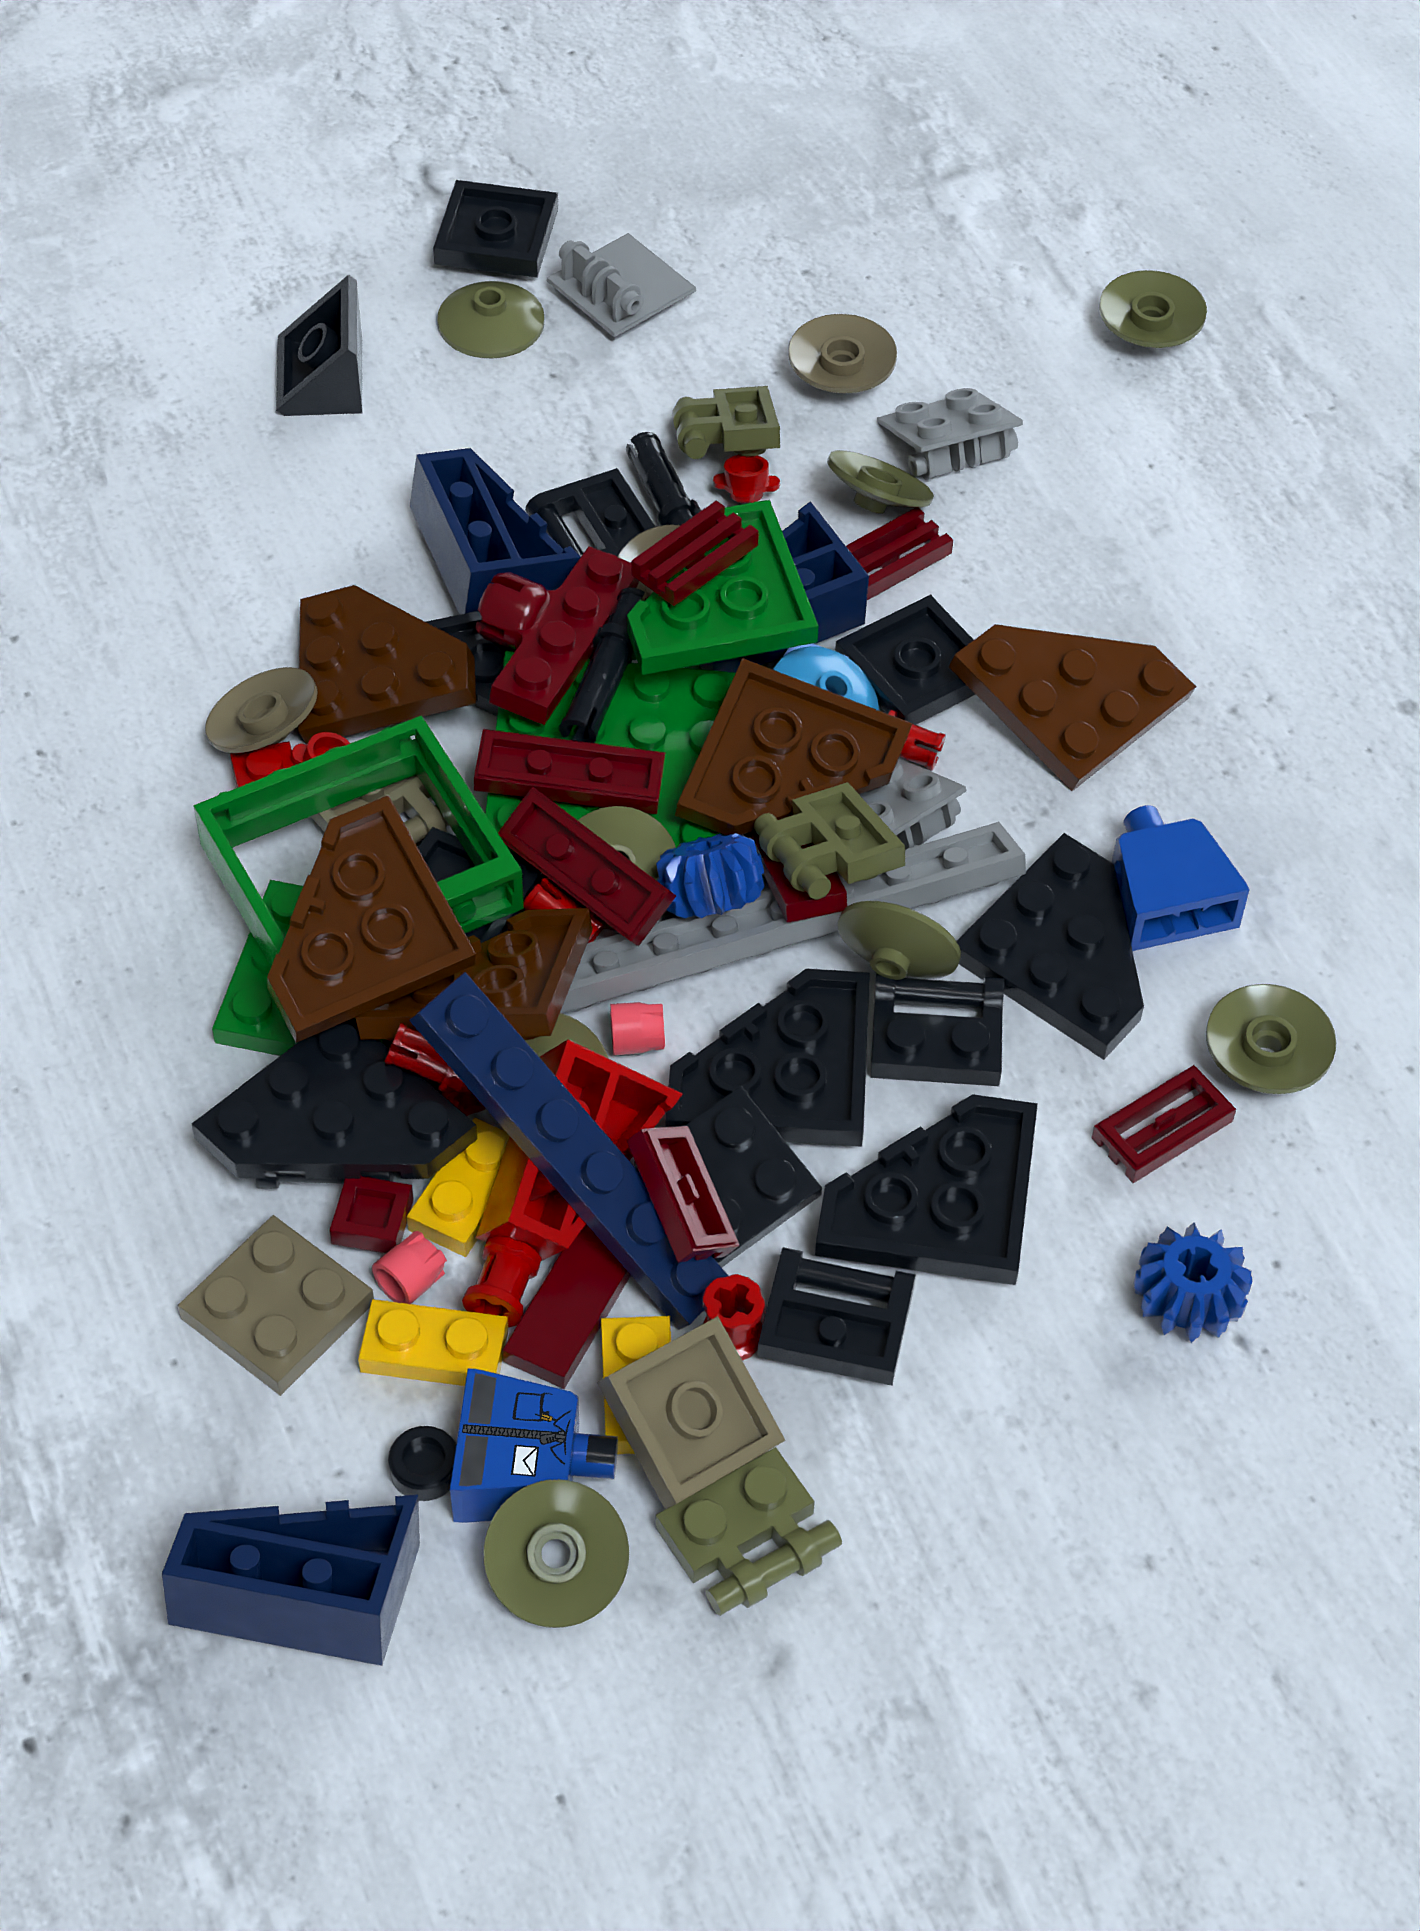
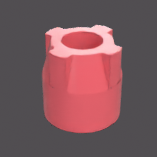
(636, 1028)
(409, 1268)

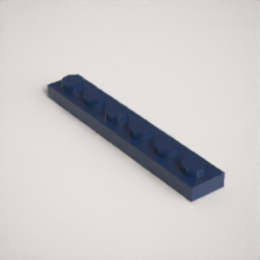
(563, 1144)

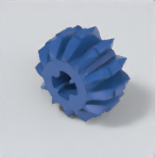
(711, 875)
(1192, 1282)

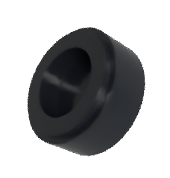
(422, 1462)

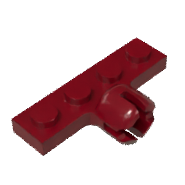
(549, 630)

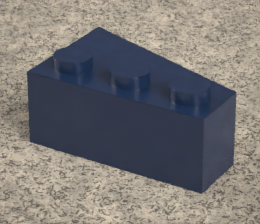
(480, 529)
(830, 577)
(295, 1578)

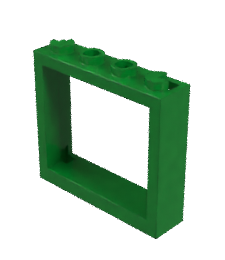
(341, 775)

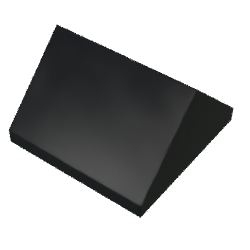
(322, 357)

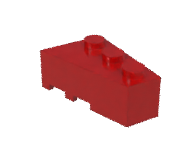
(618, 1100)

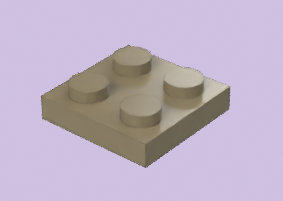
(276, 1304)
(691, 1412)

